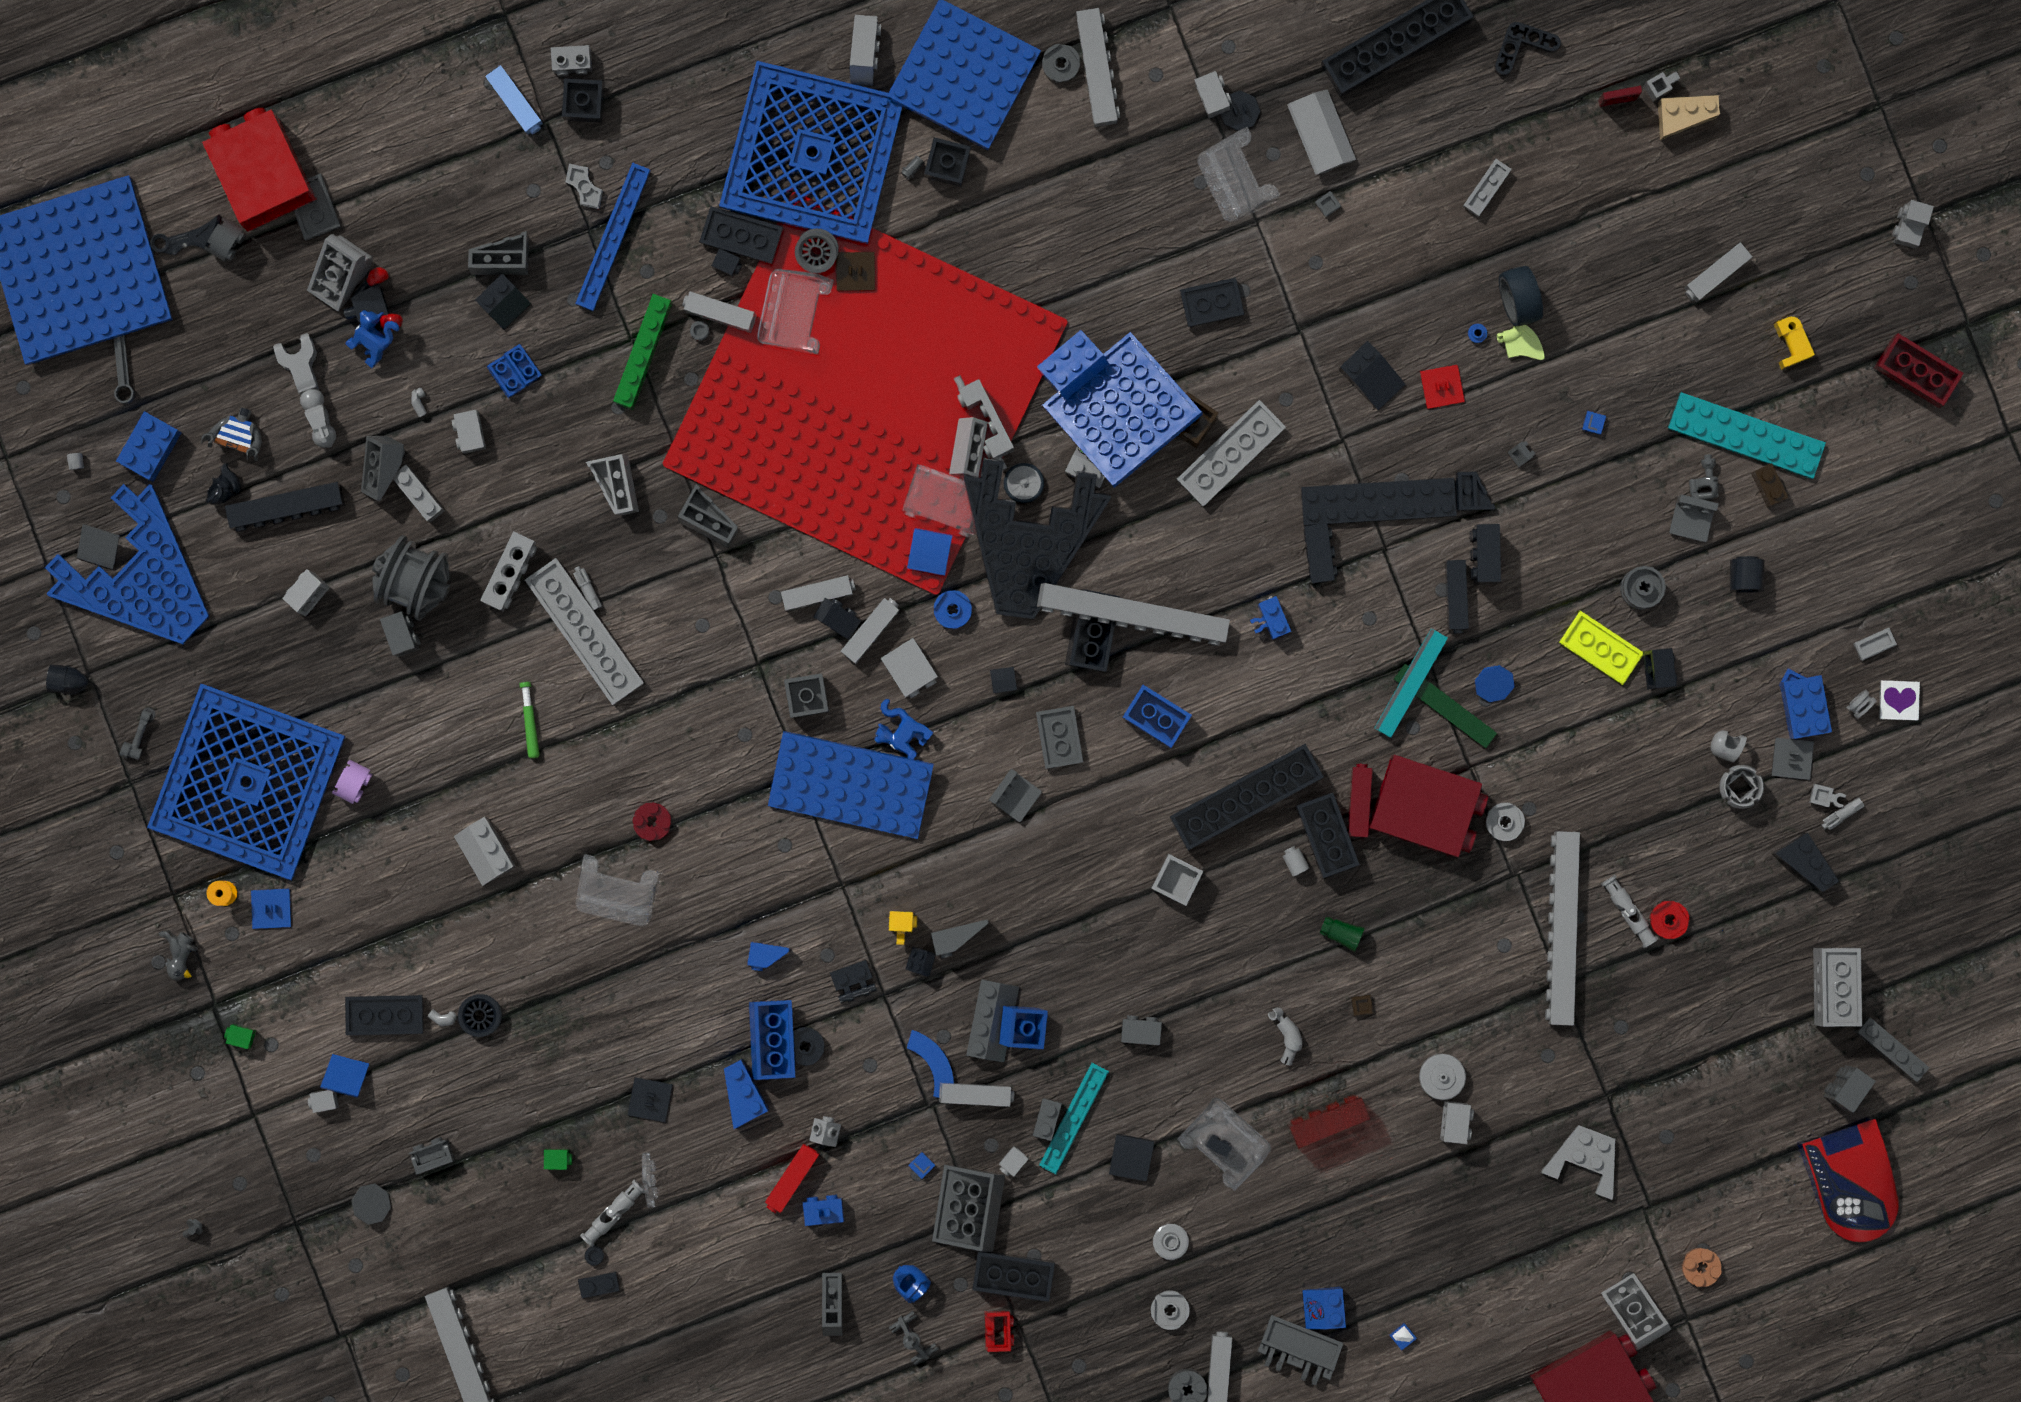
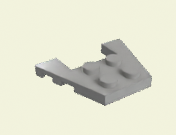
(1590, 1151)

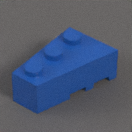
(743, 1094)

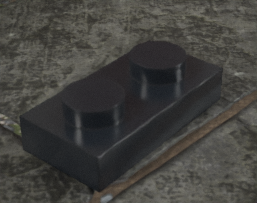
(598, 1284)

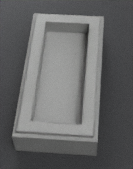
(1875, 644)

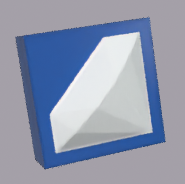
(1402, 1336)

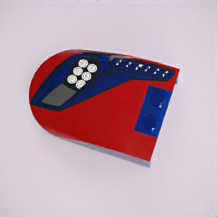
(1853, 1181)

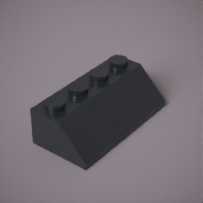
(1090, 642)

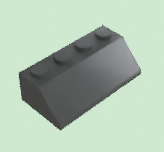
(988, 1018)

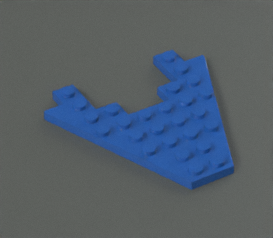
(151, 589)

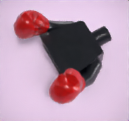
(370, 297)

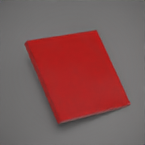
(1442, 386)

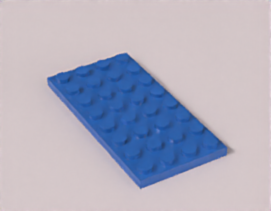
(850, 784)

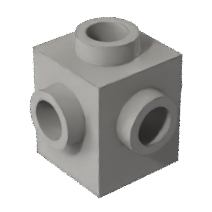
(825, 1131)

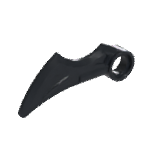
(196, 237)

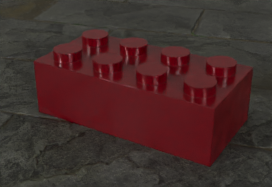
(1918, 370)

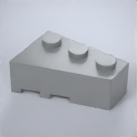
(864, 49)

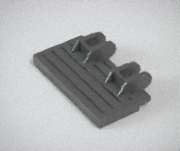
(1301, 1346)

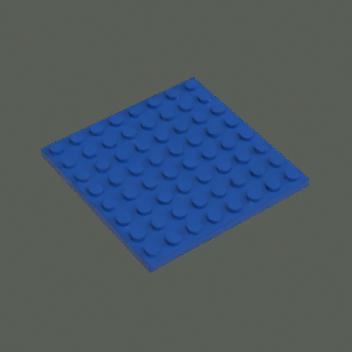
(79, 271)

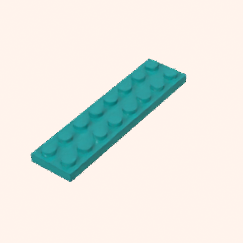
(1746, 435)

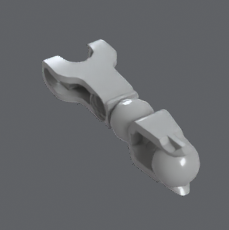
(306, 383)

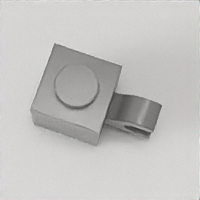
(1660, 85)

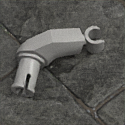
(1291, 1034)

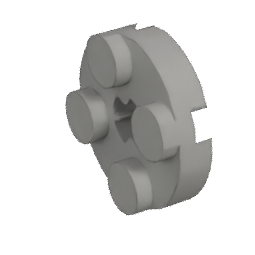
(1515, 826)
(1178, 1317)

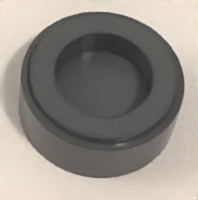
(699, 330)

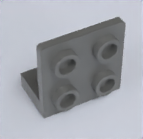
(1692, 518)
(1015, 795)

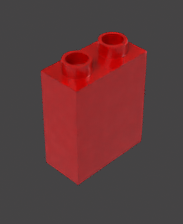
(258, 169)

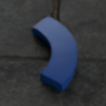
(934, 1057)

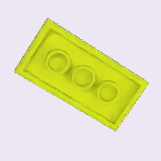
(1601, 647)

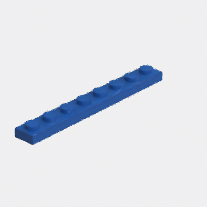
(613, 236)

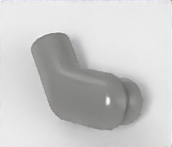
(416, 401)
(442, 1020)

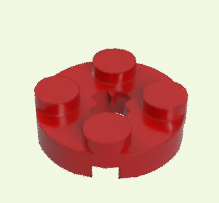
(1658, 918)

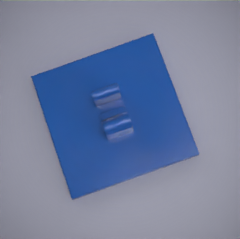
(271, 908)
(344, 1075)

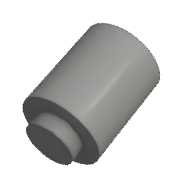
(1295, 861)

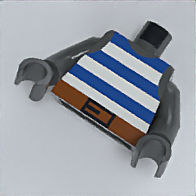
(236, 434)

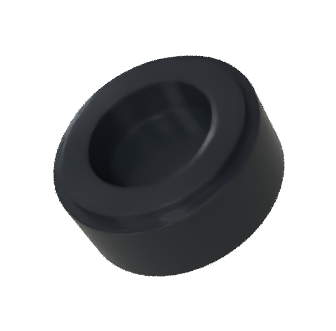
(594, 1255)

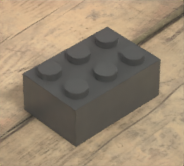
(1848, 1088)

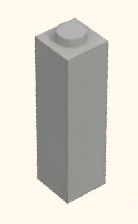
(1717, 272)
(719, 312)
(817, 592)
(870, 630)
(975, 1094)
(1219, 1367)

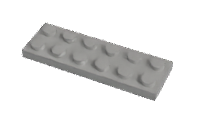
(1231, 453)

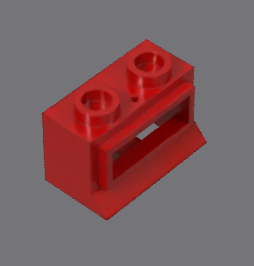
(989, 1331)

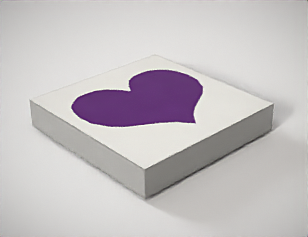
(1899, 700)

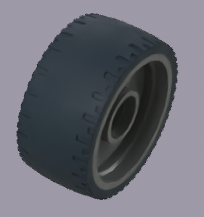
(1520, 296)

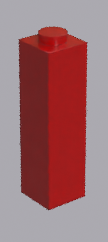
(791, 1178)

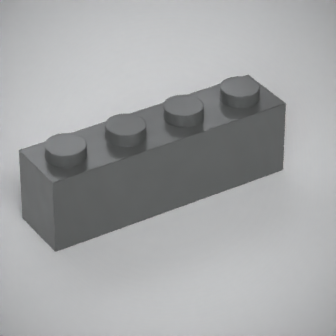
(1891, 1049)

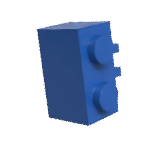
(1273, 617)
(823, 1211)

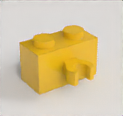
(902, 922)

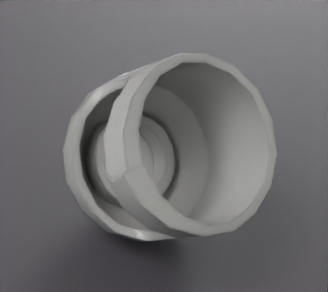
(1726, 746)

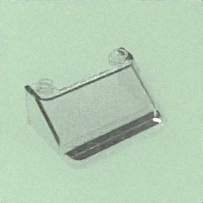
(1232, 178)
(791, 309)
(614, 896)

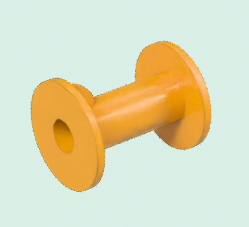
(214, 893)

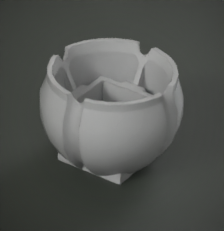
(1755, 782)

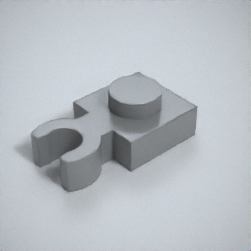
(1823, 796)

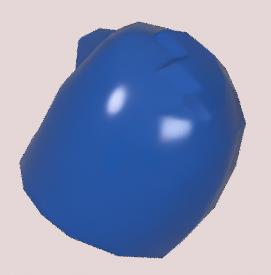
(910, 1282)

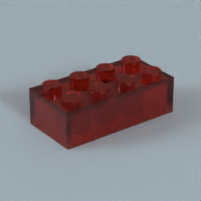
(1329, 1121)

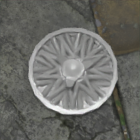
(1170, 1241)

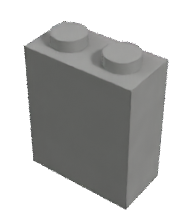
(909, 668)

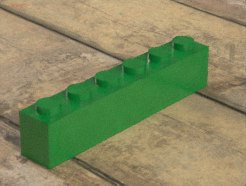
(642, 351)

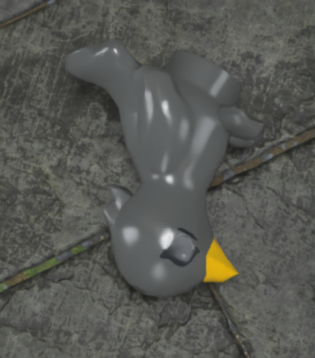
(180, 949)

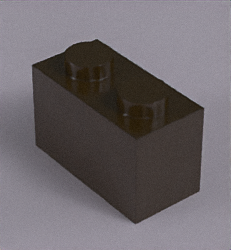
(1769, 485)

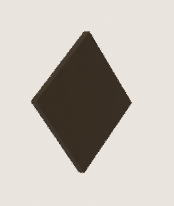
(855, 271)

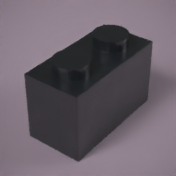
(837, 618)
(1659, 668)

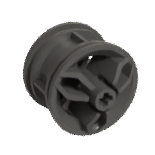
(411, 578)

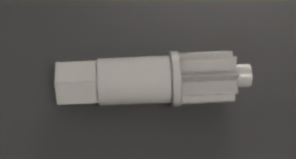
(587, 588)
(1842, 814)

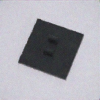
(650, 1099)

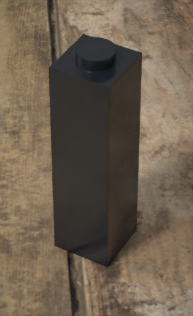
(1456, 596)

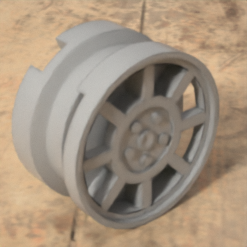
(1862, 701)

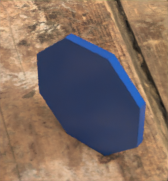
(1494, 683)

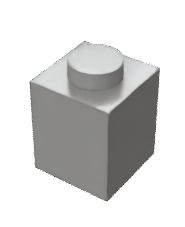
(323, 1101)
(1013, 1161)

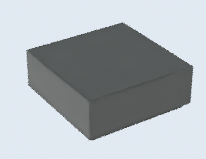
(1328, 204)

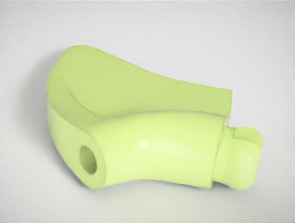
(1521, 342)

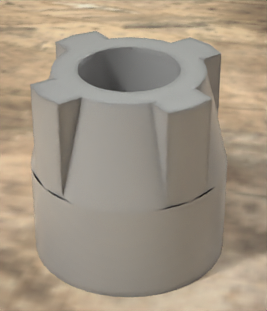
(75, 461)

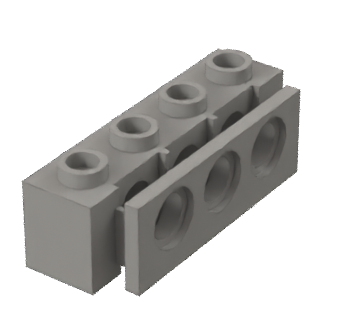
(516, 543)

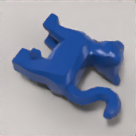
(371, 337)
(905, 732)

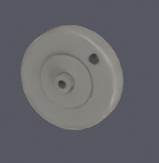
(1442, 1076)

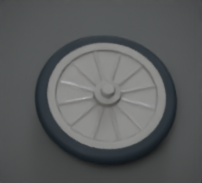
(1023, 483)

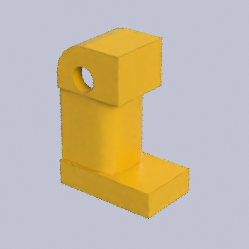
(1795, 340)

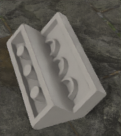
(1321, 132)

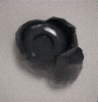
(223, 487)

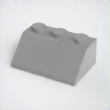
(484, 851)

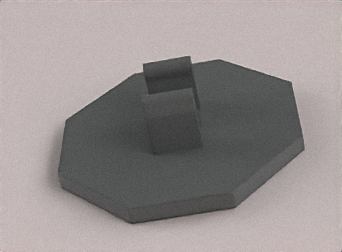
(371, 1204)

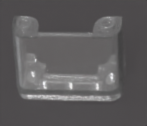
(939, 499)
(1248, 1146)

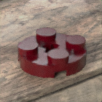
(641, 819)

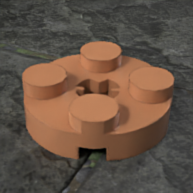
(1690, 1266)

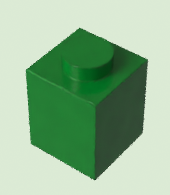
(240, 1036)
(557, 1159)

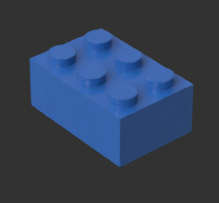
(1073, 365)
(148, 446)
(1805, 707)
(1156, 716)

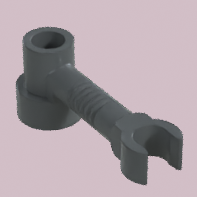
(133, 750)

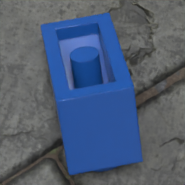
(765, 955)

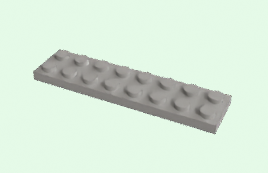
(584, 631)

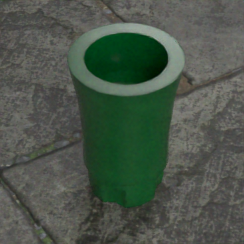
(1342, 932)

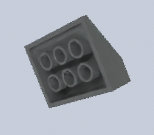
(968, 1208)

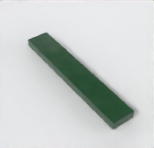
(1452, 711)

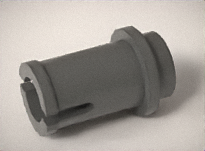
(909, 171)

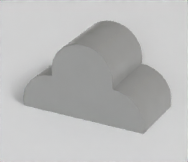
(338, 271)
(1636, 1311)

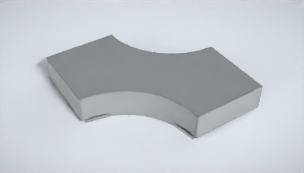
(589, 194)

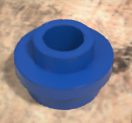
(1477, 339)

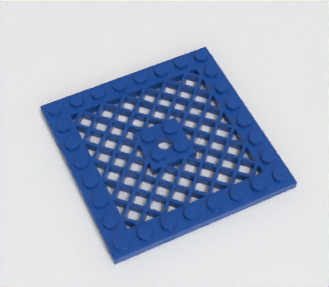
(836, 92)
(187, 749)

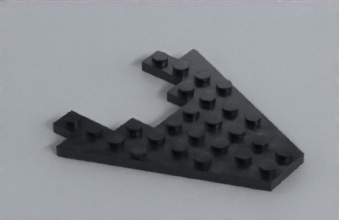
(1023, 553)

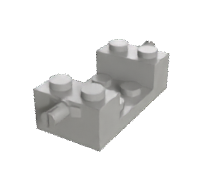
(974, 395)

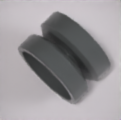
(1653, 583)

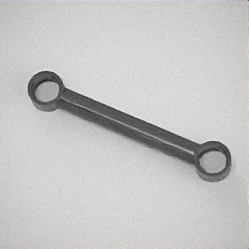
(122, 369)

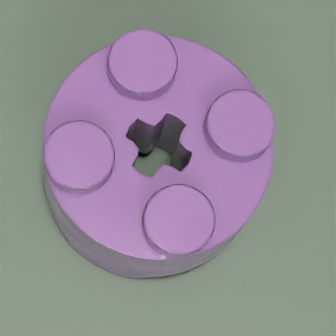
(351, 782)

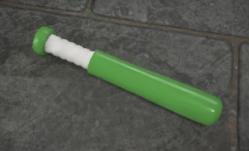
(530, 728)

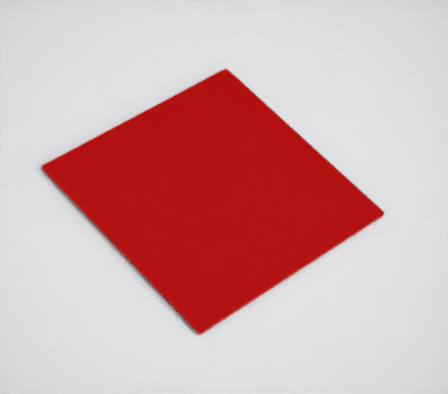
(841, 431)

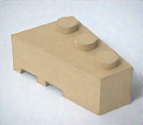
(1685, 113)

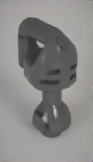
(1705, 482)

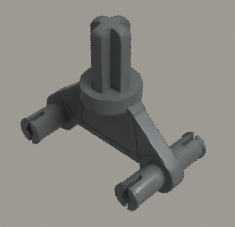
(911, 1339)

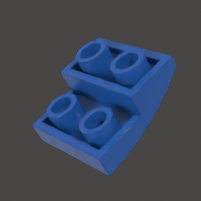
(514, 371)
(929, 551)

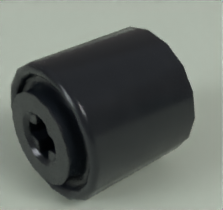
(1747, 574)

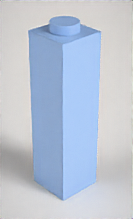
(514, 100)

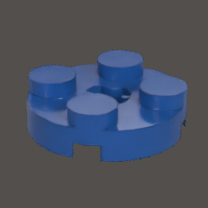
(955, 620)

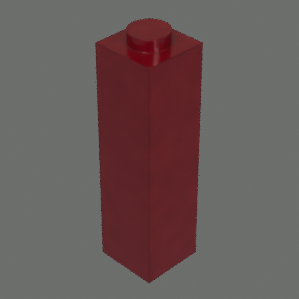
(1359, 801)

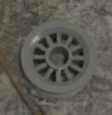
(805, 262)

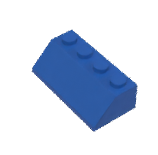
(772, 1039)

